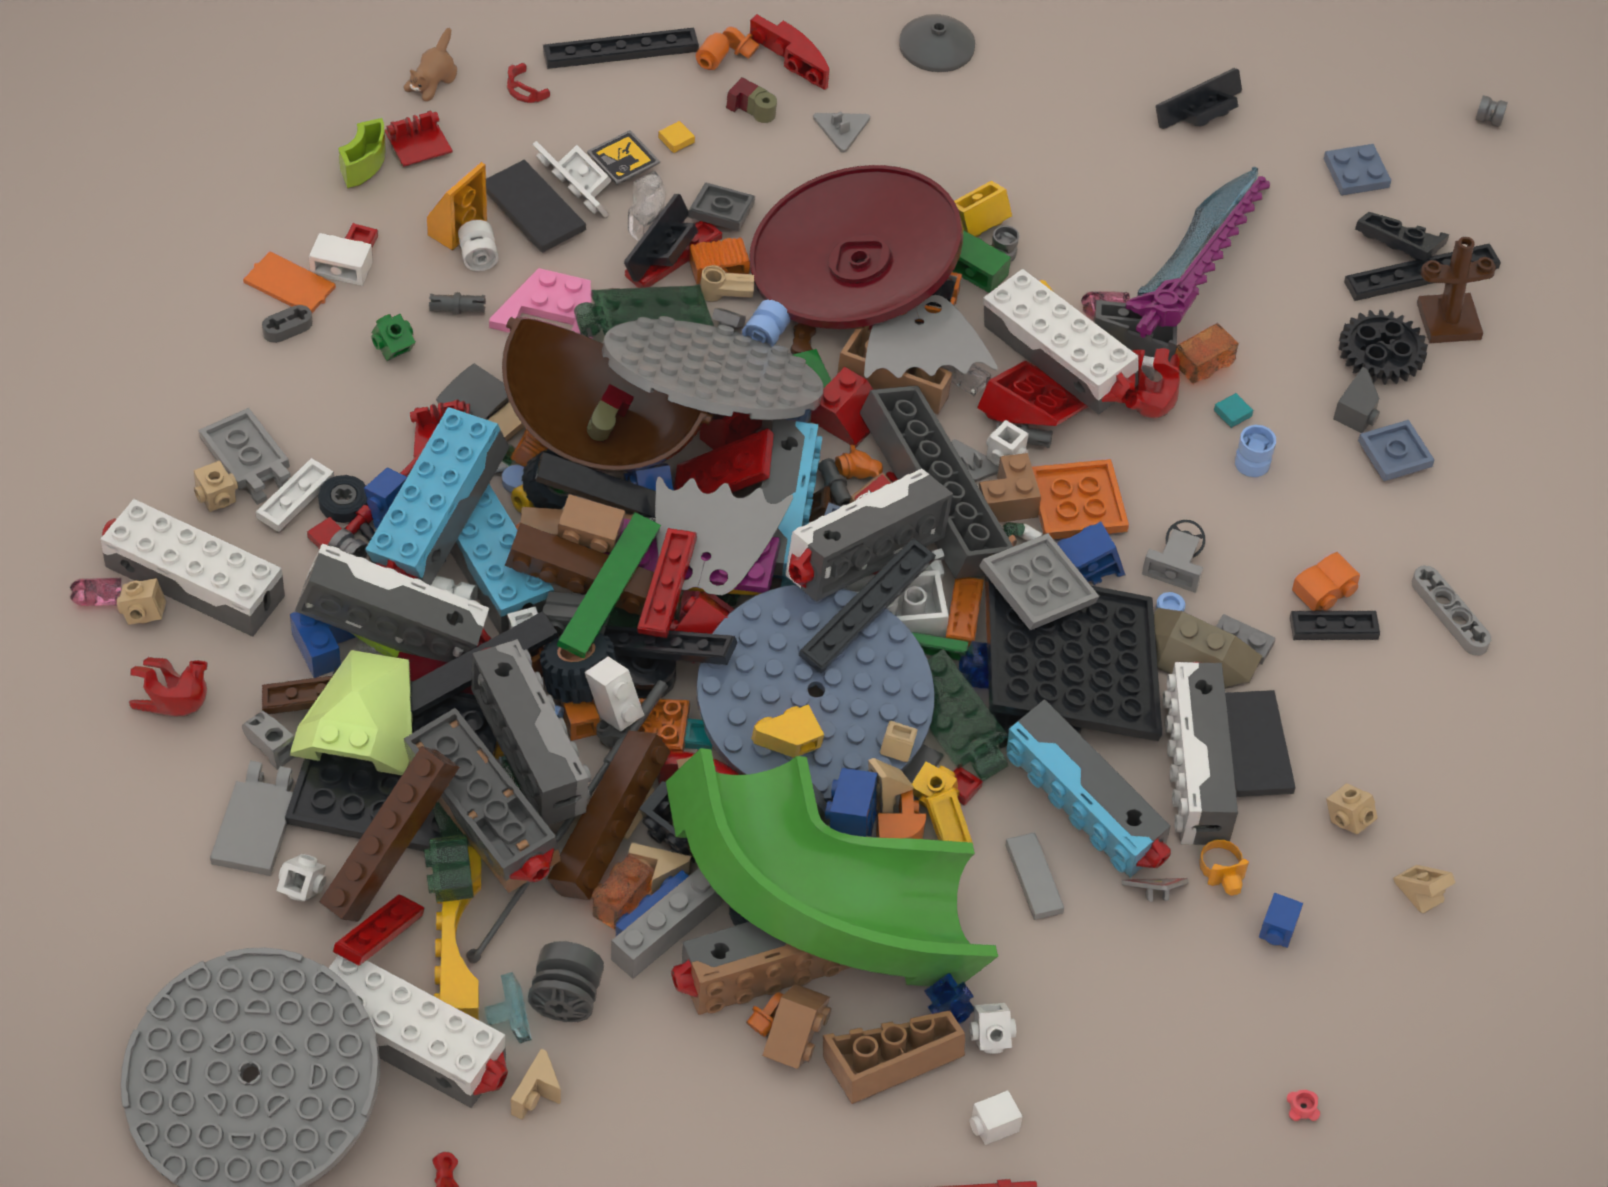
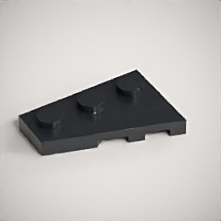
(1407, 239)

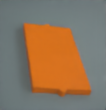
(289, 282)

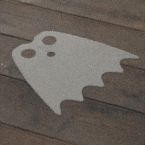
(939, 341)
(725, 526)

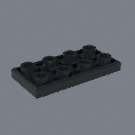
(533, 206)
(1258, 745)

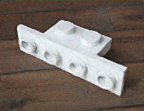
(581, 172)

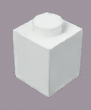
(995, 1118)

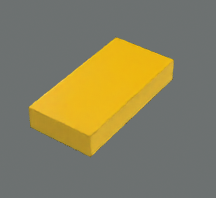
(947, 816)

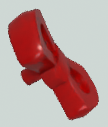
(445, 1164)

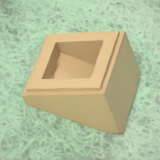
(898, 741)

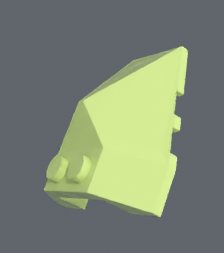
(361, 714)

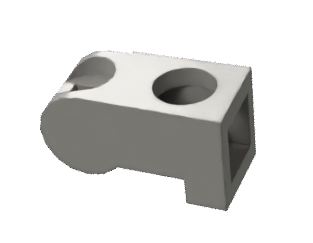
(270, 738)

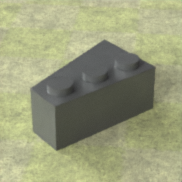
(1122, 325)

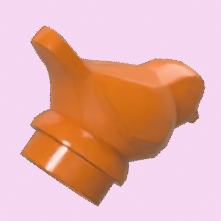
(858, 464)

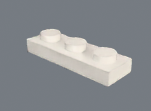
(294, 495)

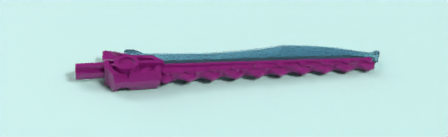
(1167, 295)

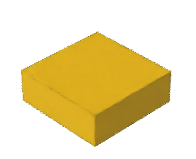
(676, 136)

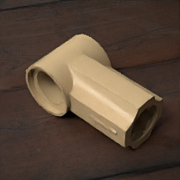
(717, 283)

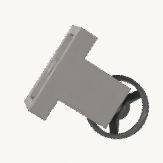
(1174, 563)

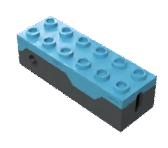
(791, 473)
(438, 496)
(482, 559)
(1088, 790)

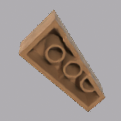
(934, 388)
(892, 1054)

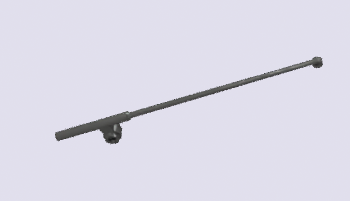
(610, 737)

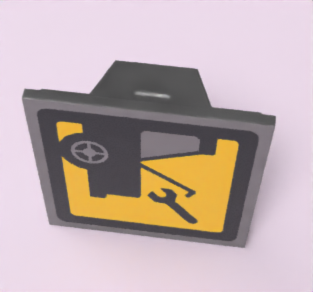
(623, 157)

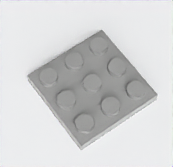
(1039, 581)

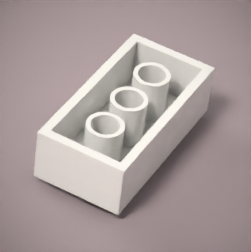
(920, 605)

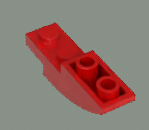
(799, 52)

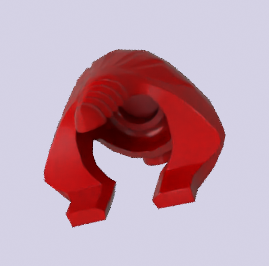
(1156, 398)
(183, 692)

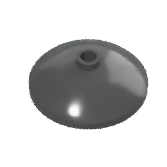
(937, 43)

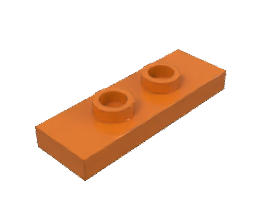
(965, 609)

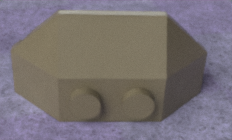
(1190, 639)

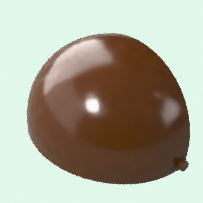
(556, 385)

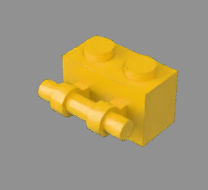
(983, 208)

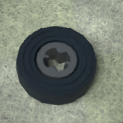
(344, 487)

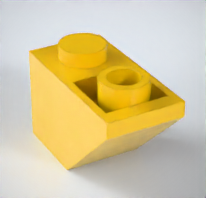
(790, 733)

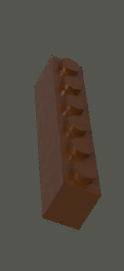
(572, 566)
(609, 815)
(389, 834)

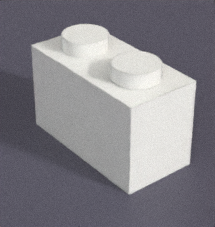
(341, 259)
(614, 693)

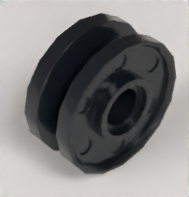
(647, 671)

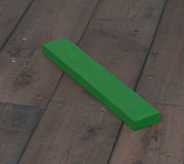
(608, 585)

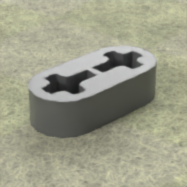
(287, 323)

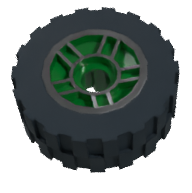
(540, 494)

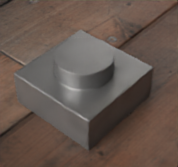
(728, 318)

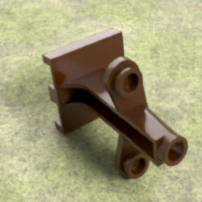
(1453, 313)

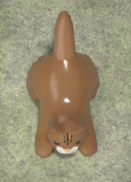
(434, 67)

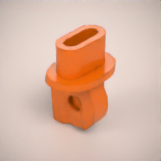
(740, 43)
(763, 1019)

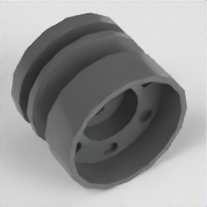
(566, 981)

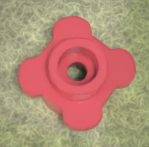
(1306, 1098)

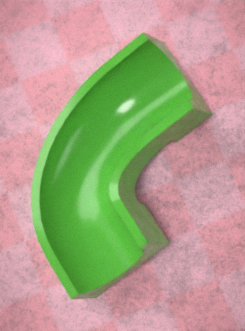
(825, 891)

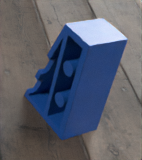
(1093, 553)

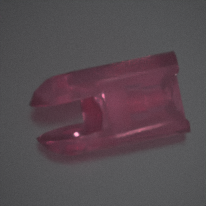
(1089, 299)
(95, 591)

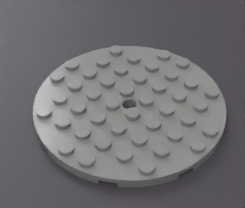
(712, 368)
(240, 1012)

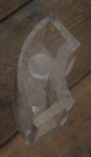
(647, 204)

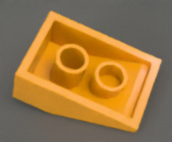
(459, 205)

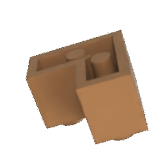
(1015, 491)
(591, 524)
(794, 1024)

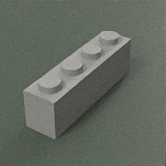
(664, 924)

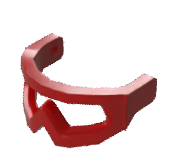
(535, 96)

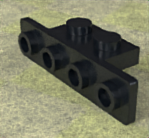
(1202, 102)
(663, 240)

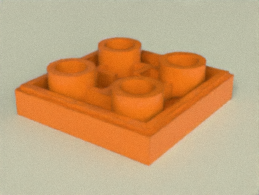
(669, 721)

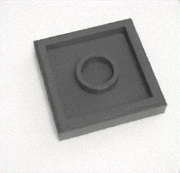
(721, 206)

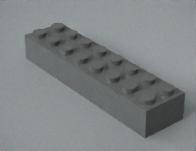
(916, 440)

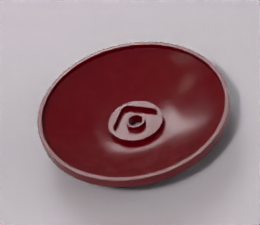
(873, 212)

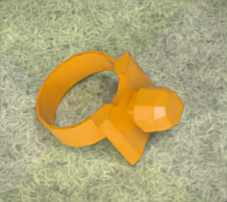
(1229, 876)

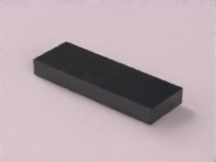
(1334, 625)

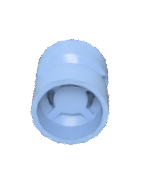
(767, 322)
(1255, 450)

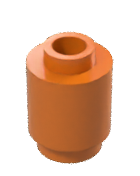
(712, 51)

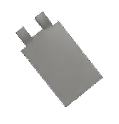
(247, 452)
(254, 822)

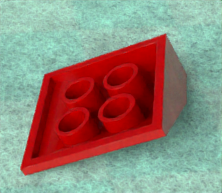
(1028, 397)

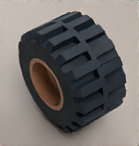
(565, 671)

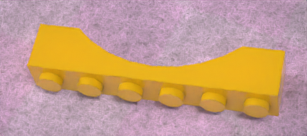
(456, 982)

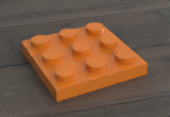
(1079, 497)

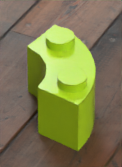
(364, 154)

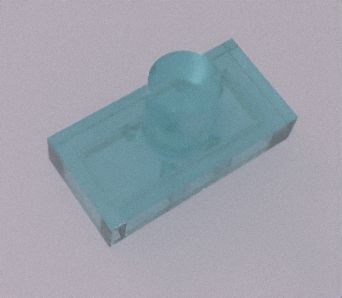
(511, 1009)

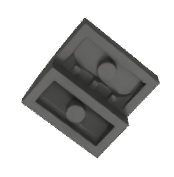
(477, 388)

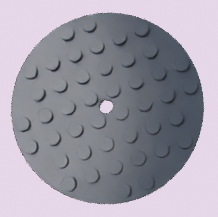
(869, 684)

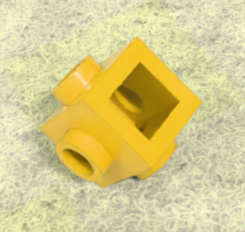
(932, 781)

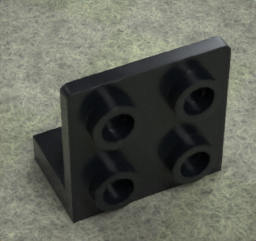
(659, 821)

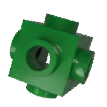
(392, 336)

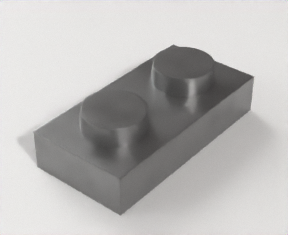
(1253, 637)

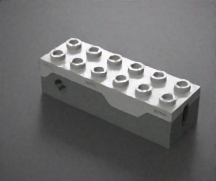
(530, 732)

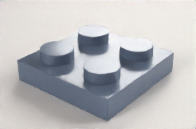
(1357, 169)
(1396, 450)

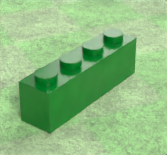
(982, 263)

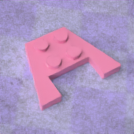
(545, 296)

